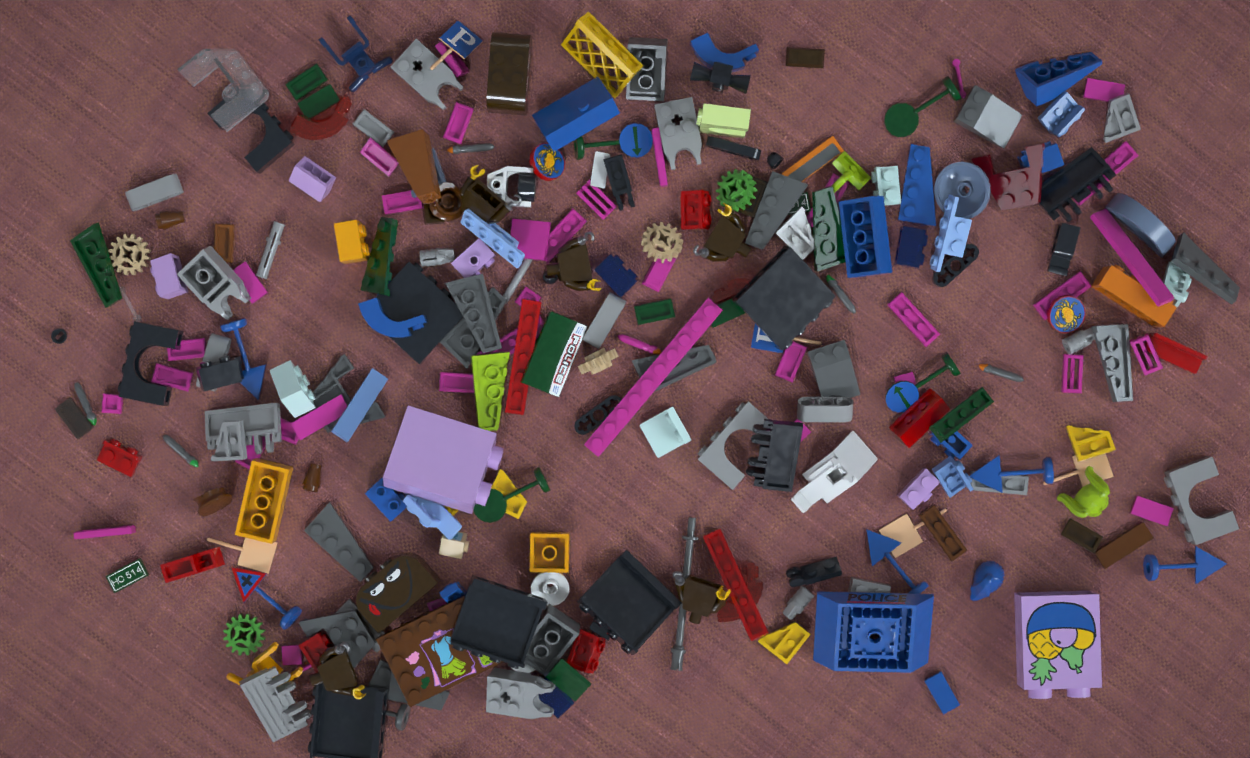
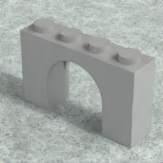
(714, 455)
(1181, 482)

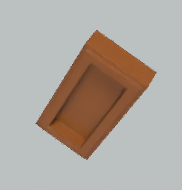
(224, 241)

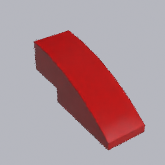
(192, 564)

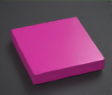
(532, 237)

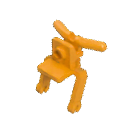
(265, 661)

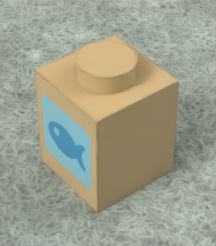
(455, 546)

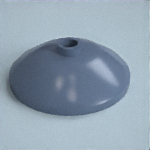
(953, 181)

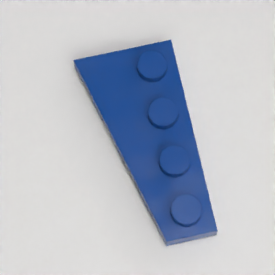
(917, 191)

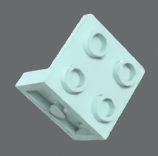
(665, 432)

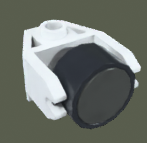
(526, 184)

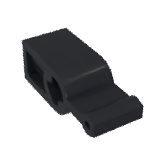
(1063, 248)

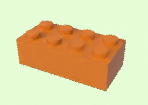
(1132, 296)

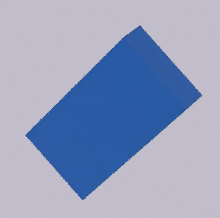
(942, 692)

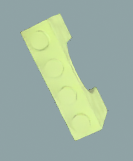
(723, 120)

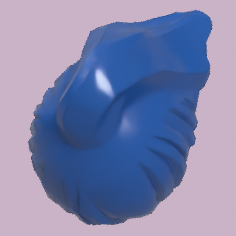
(987, 579)

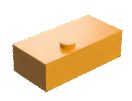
(264, 500)

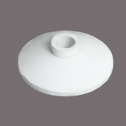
(554, 594)

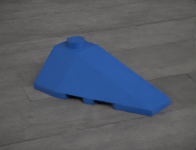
(1048, 80)

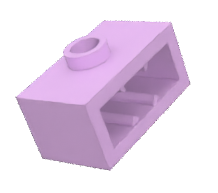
(312, 179)
(474, 259)
(165, 273)
(918, 489)

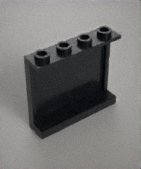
(418, 295)
(784, 297)
(628, 602)
(497, 622)
(348, 725)

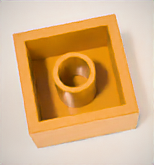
(351, 241)
(549, 552)

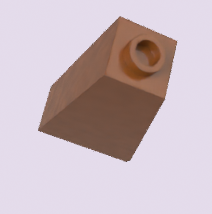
(417, 162)

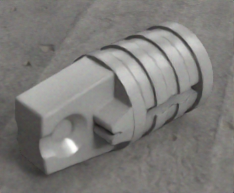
(436, 256)
(1078, 340)
(798, 602)

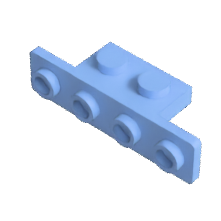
(952, 234)
(494, 237)
(433, 515)

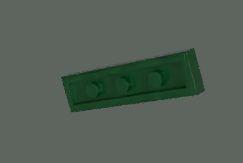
(961, 414)

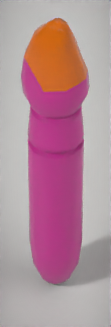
(639, 344)

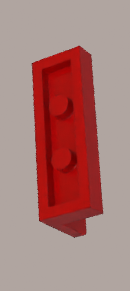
(1176, 353)
(919, 417)

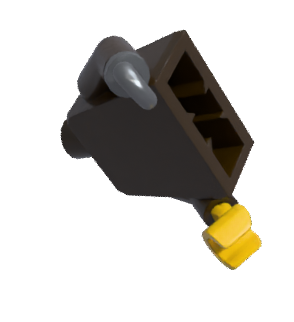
(483, 200)
(725, 238)
(573, 265)
(700, 596)
(337, 672)

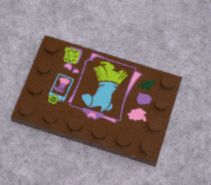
(423, 656)

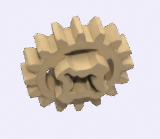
(661, 243)
(124, 248)
(598, 361)

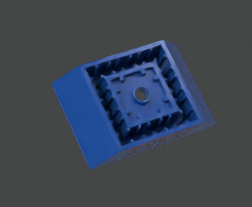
(849, 619)

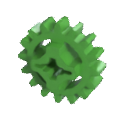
(738, 181)
(248, 641)

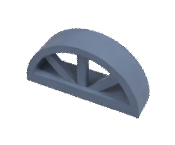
(1142, 223)

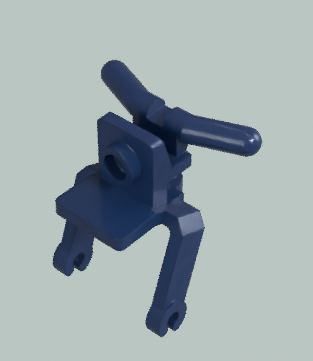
(358, 58)

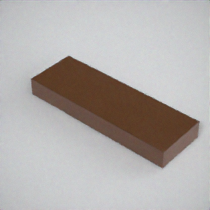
(942, 532)
(1123, 545)

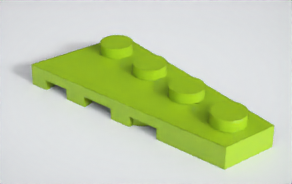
(488, 382)

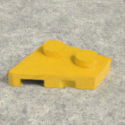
(1089, 442)
(515, 504)
(785, 641)

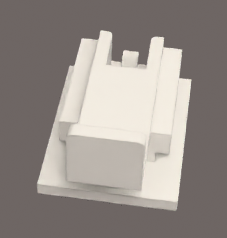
(835, 472)

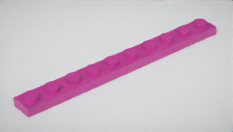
(653, 377)

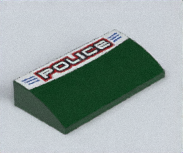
(554, 354)

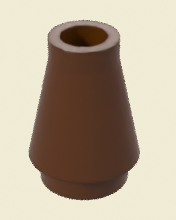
(169, 219)
(312, 480)

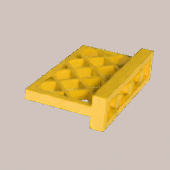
(608, 46)

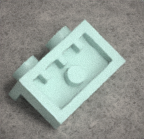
(887, 184)
(1177, 283)

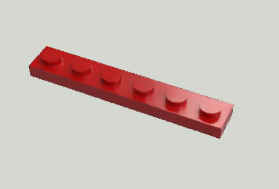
(522, 352)
(735, 582)

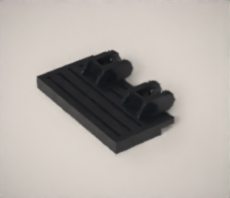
(1072, 182)
(779, 457)

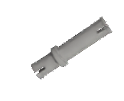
(276, 228)

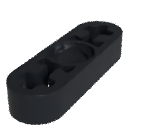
(733, 148)
(948, 279)
(607, 402)

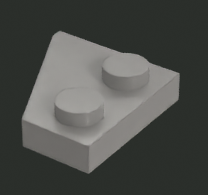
(1120, 118)
(231, 442)

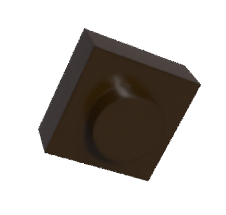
(429, 218)

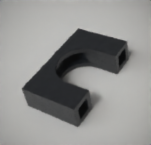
(274, 143)
(133, 384)

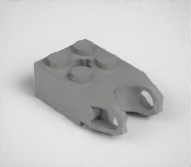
(427, 81)
(682, 136)
(219, 283)
(517, 694)

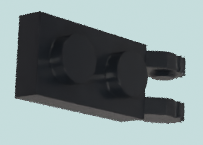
(619, 179)
(814, 572)

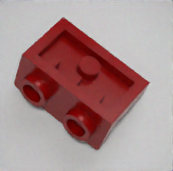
(695, 210)
(119, 458)
(314, 648)
(586, 651)

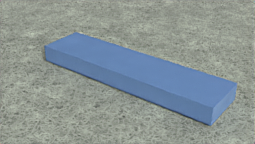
(359, 405)

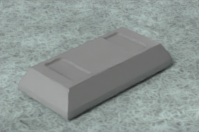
(373, 128)

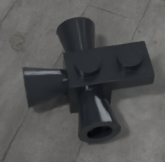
(720, 77)

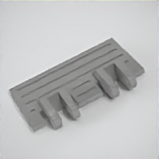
(258, 421)
(274, 702)

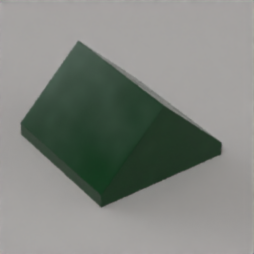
(568, 679)

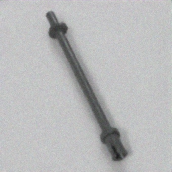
(678, 649)

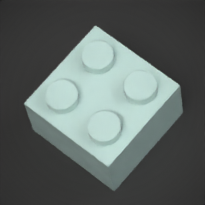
(293, 388)

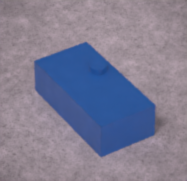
(576, 114)
(865, 236)

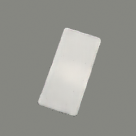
(599, 171)

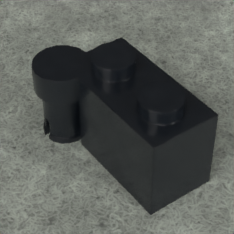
(220, 373)

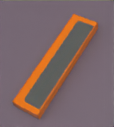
(814, 160)

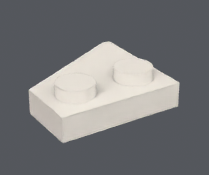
(797, 233)

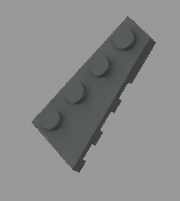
(692, 362)
(384, 678)

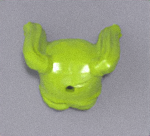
(1090, 498)

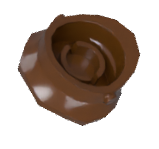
(449, 205)
(212, 501)

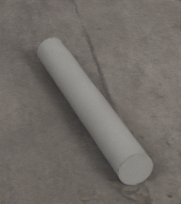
(517, 278)

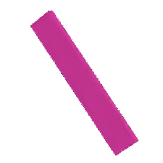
(1132, 257)

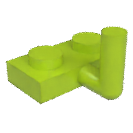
(850, 171)

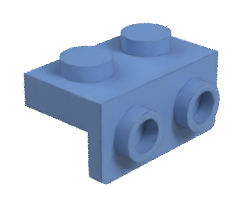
(1061, 114)
(951, 476)

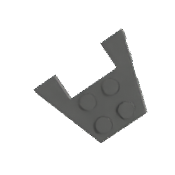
(331, 388)
(344, 627)

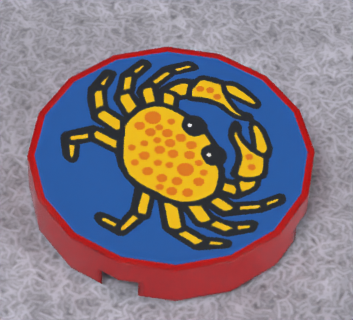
(546, 163)
(1066, 314)

